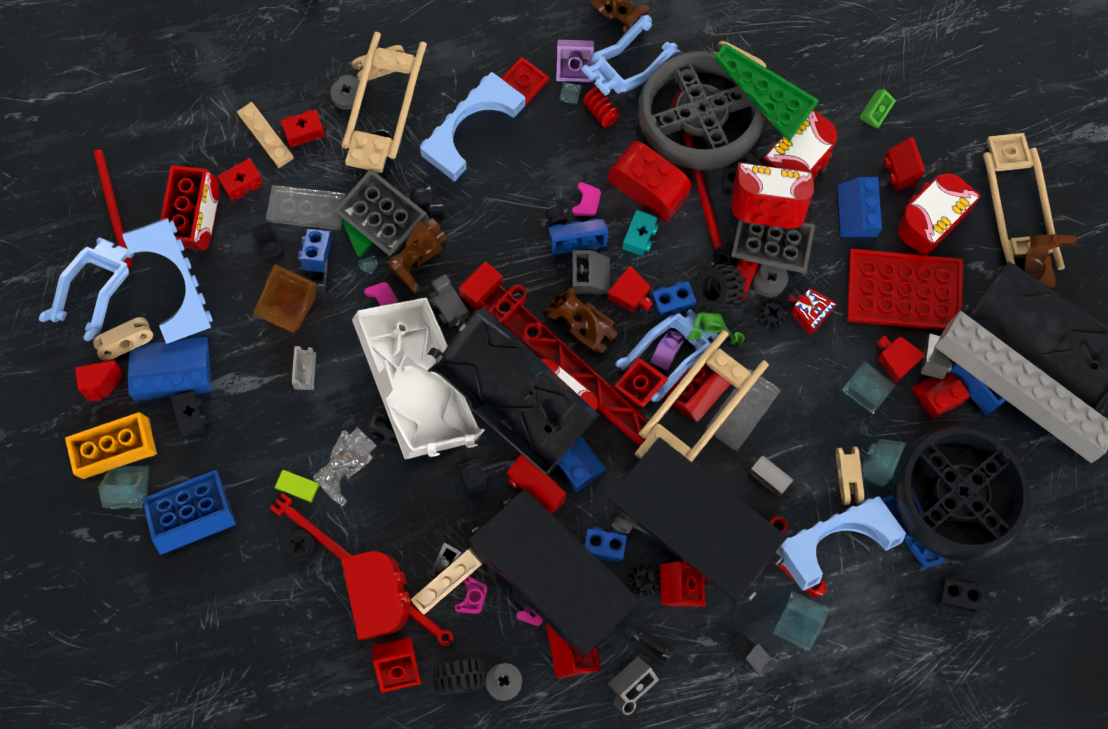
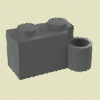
(447, 301)
(632, 684)

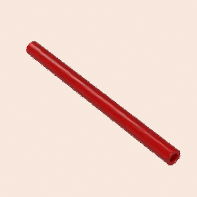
(704, 197)
(110, 200)

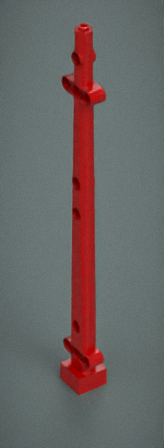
(485, 291)

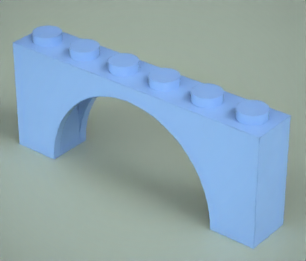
(489, 95)
(160, 238)
(868, 518)

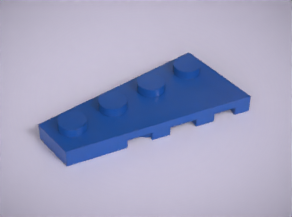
(925, 557)

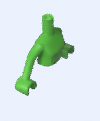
(712, 324)

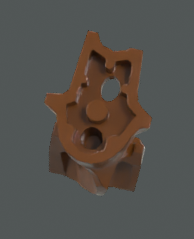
(629, 19)
(422, 242)
(1037, 260)
(592, 322)

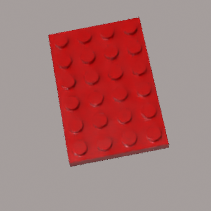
(903, 289)

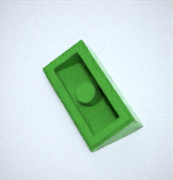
(877, 108)

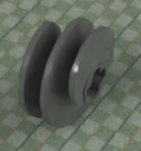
(344, 84)
(769, 287)
(514, 679)

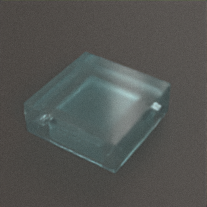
(570, 93)

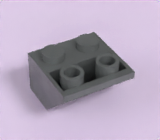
(590, 272)

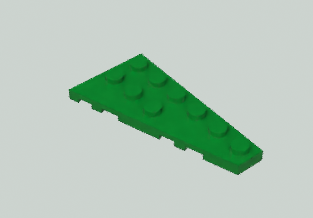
(775, 97)

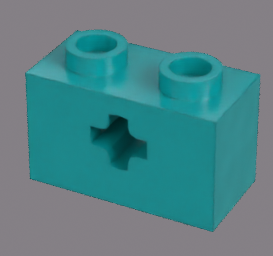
(634, 241)

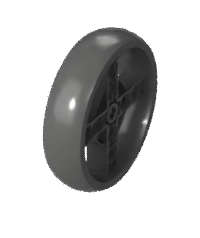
(700, 112)

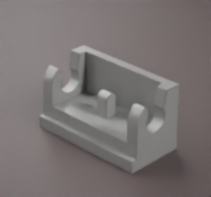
(303, 368)

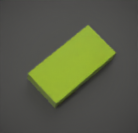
(297, 486)

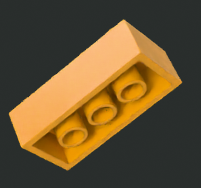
(110, 445)

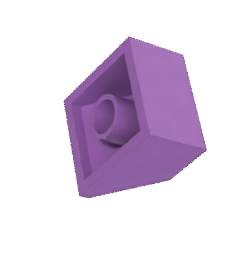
(571, 58)

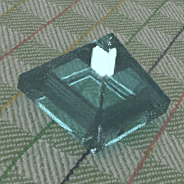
(368, 264)

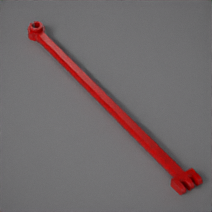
(341, 553)

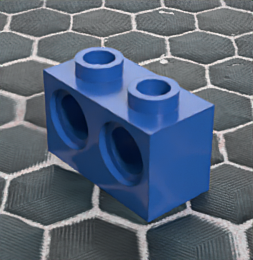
(315, 250)
(675, 303)
(604, 550)

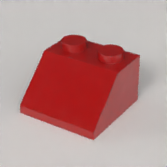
(904, 164)
(98, 379)
(640, 383)
(941, 394)
(681, 585)
(396, 665)

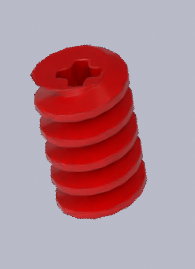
(600, 107)

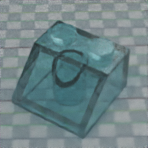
(869, 387)
(882, 461)
(124, 487)
(801, 621)

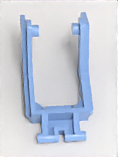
(608, 78)
(104, 256)
(684, 326)

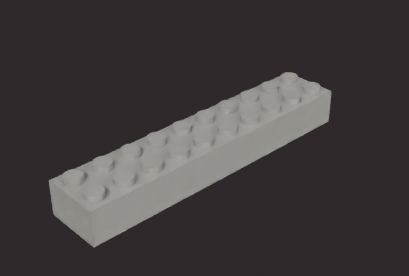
(1025, 386)

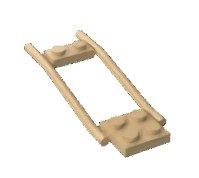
(370, 150)
(1012, 153)
(725, 367)

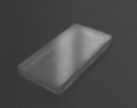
(304, 207)
(746, 413)

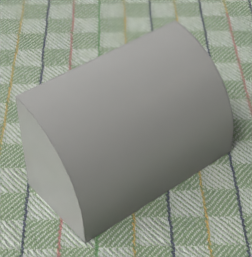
(770, 476)

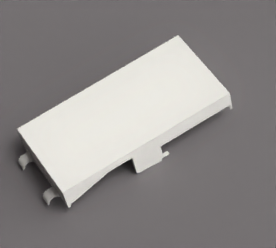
(420, 404)

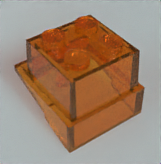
(286, 299)

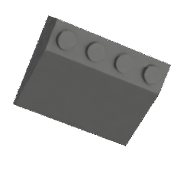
(381, 213)
(774, 245)

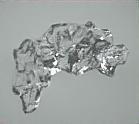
(347, 452)

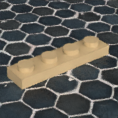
(265, 135)
(446, 581)

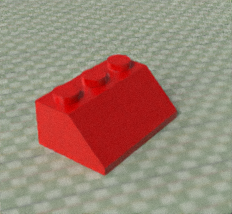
(699, 393)
(527, 476)
(567, 661)

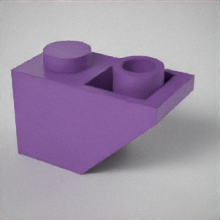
(668, 349)

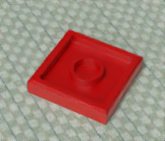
(525, 79)

